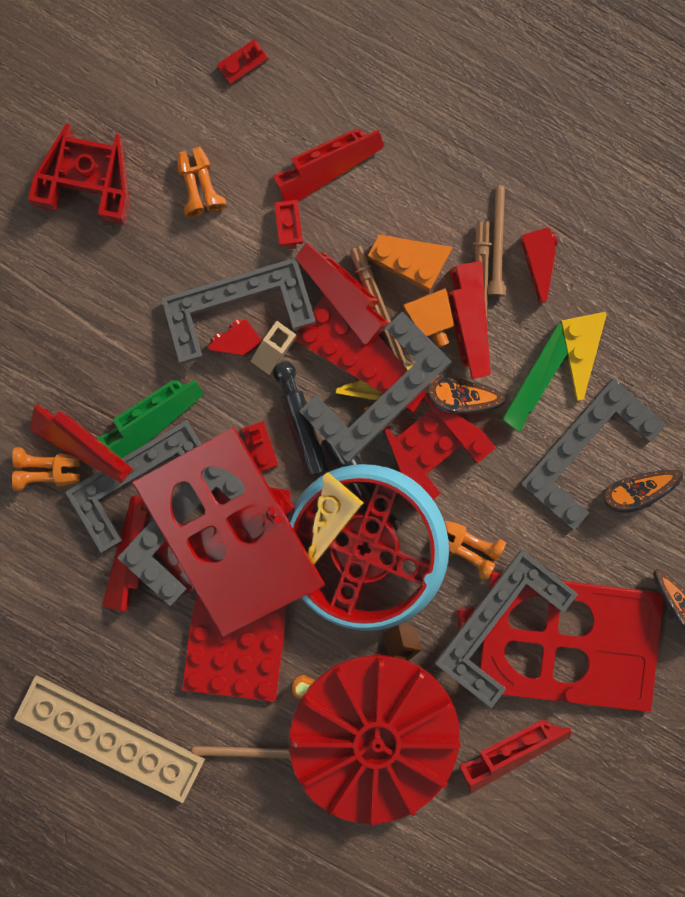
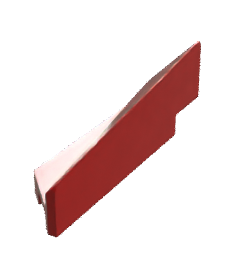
(326, 162)
(121, 577)
(512, 753)

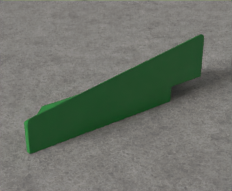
(536, 380)
(150, 417)

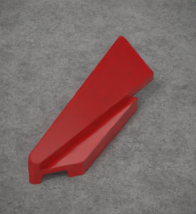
(344, 292)
(469, 317)
(77, 441)

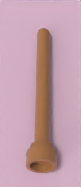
(496, 286)
(241, 752)

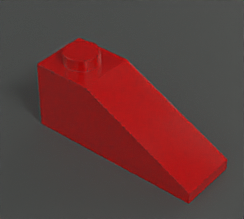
(540, 255)

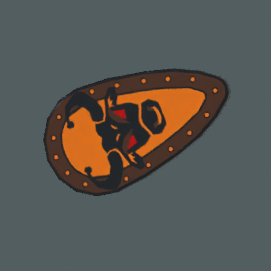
(463, 396)
(641, 490)
(673, 595)

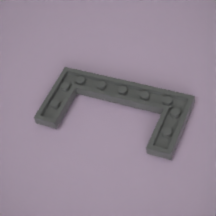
(183, 305)
(429, 365)
(610, 400)
(87, 494)
(140, 551)
(520, 572)

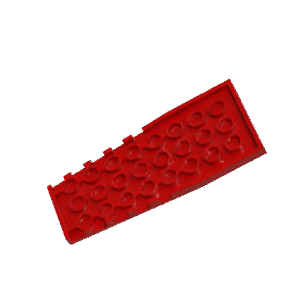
(241, 662)

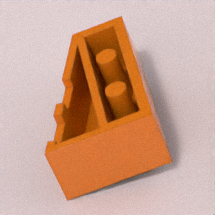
(410, 259)

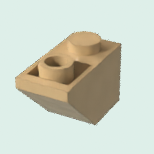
(273, 347)

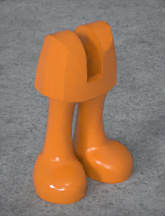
(195, 206)
(23, 478)
(493, 550)

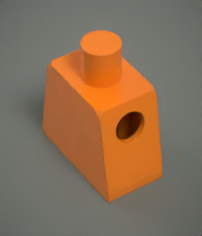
(432, 316)

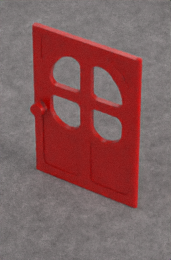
(251, 576)
(618, 649)

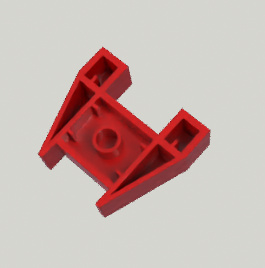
(84, 168)
(433, 440)

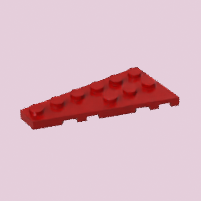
(340, 345)
(209, 544)

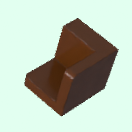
(402, 641)

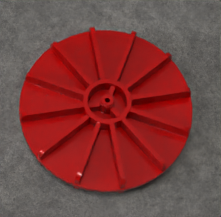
(374, 739)

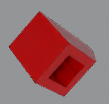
(237, 341)

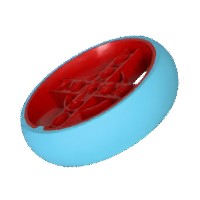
(374, 568)

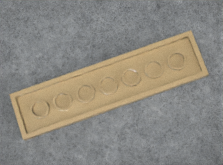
(109, 738)

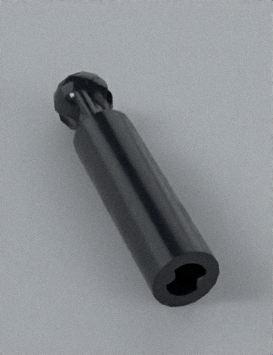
(302, 430)
(361, 490)

